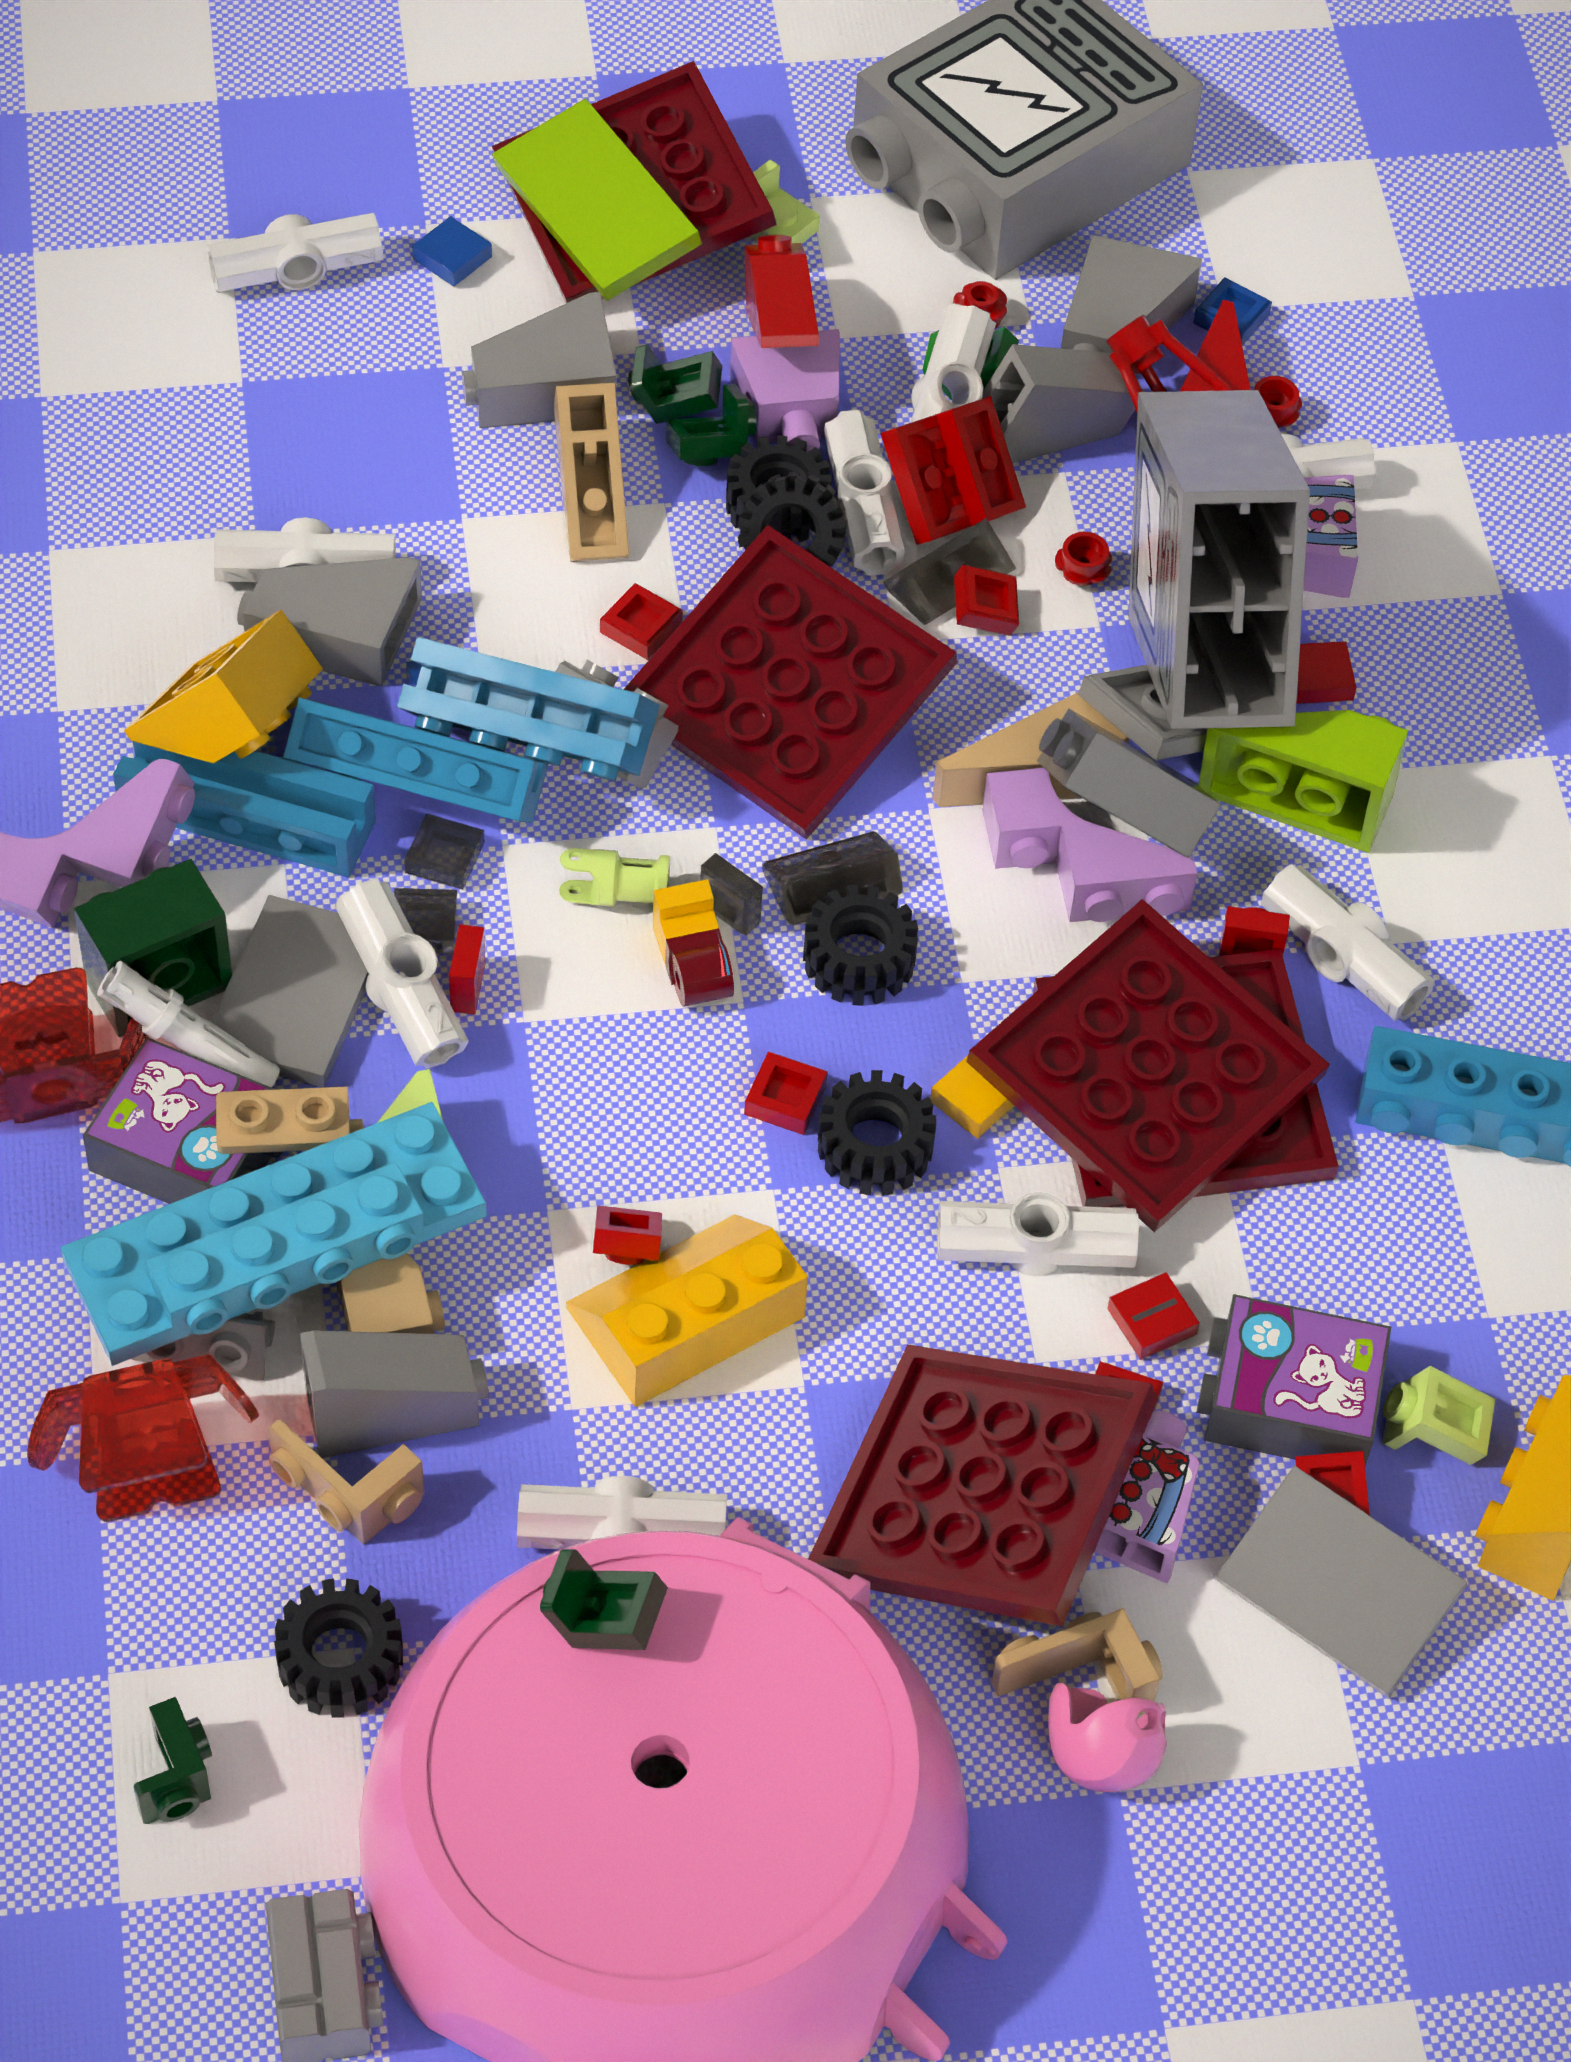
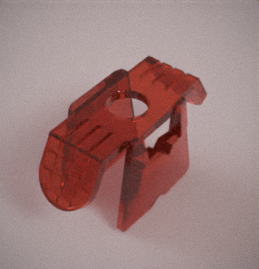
(50, 1048)
(138, 1433)

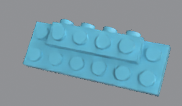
(272, 1233)

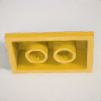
(231, 695)
(692, 1306)
(1532, 1529)

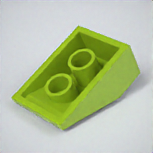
(1320, 776)

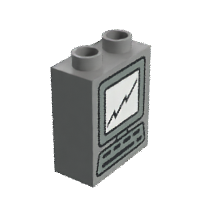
(1022, 125)
(1217, 559)

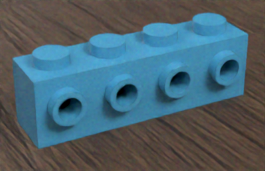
(1467, 1095)

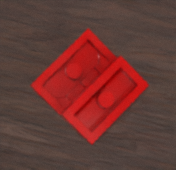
(953, 470)

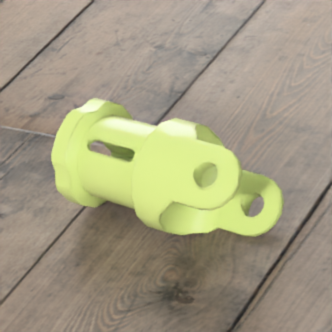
(614, 876)

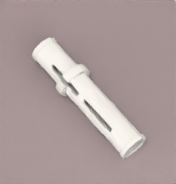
(168, 1017)

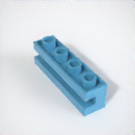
(530, 708)
(415, 760)
(272, 806)

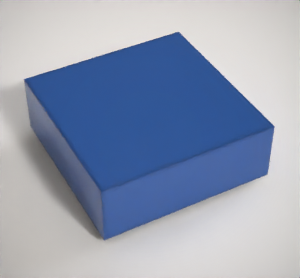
(452, 251)
(1249, 307)

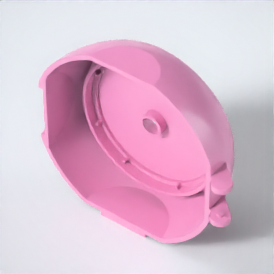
(733, 1918)

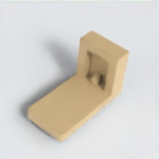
(282, 1119)
(380, 1497)
(1111, 1639)

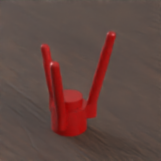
(1137, 349)

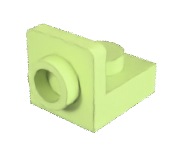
(791, 215)
(1439, 1413)

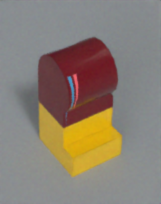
(692, 943)

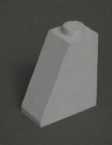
(1124, 283)
(519, 369)
(1057, 399)
(344, 611)
(388, 1387)

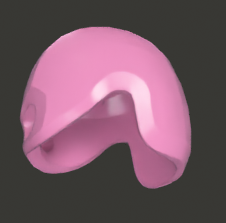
(1105, 1743)

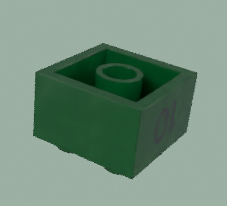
(163, 930)

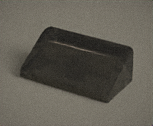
(928, 584)
(810, 874)

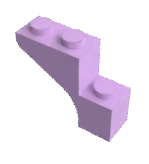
(113, 843)
(1097, 867)

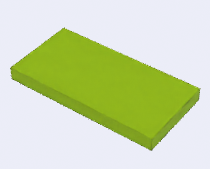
(596, 199)

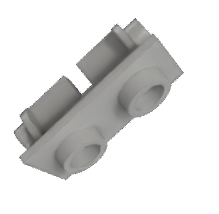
(235, 1345)

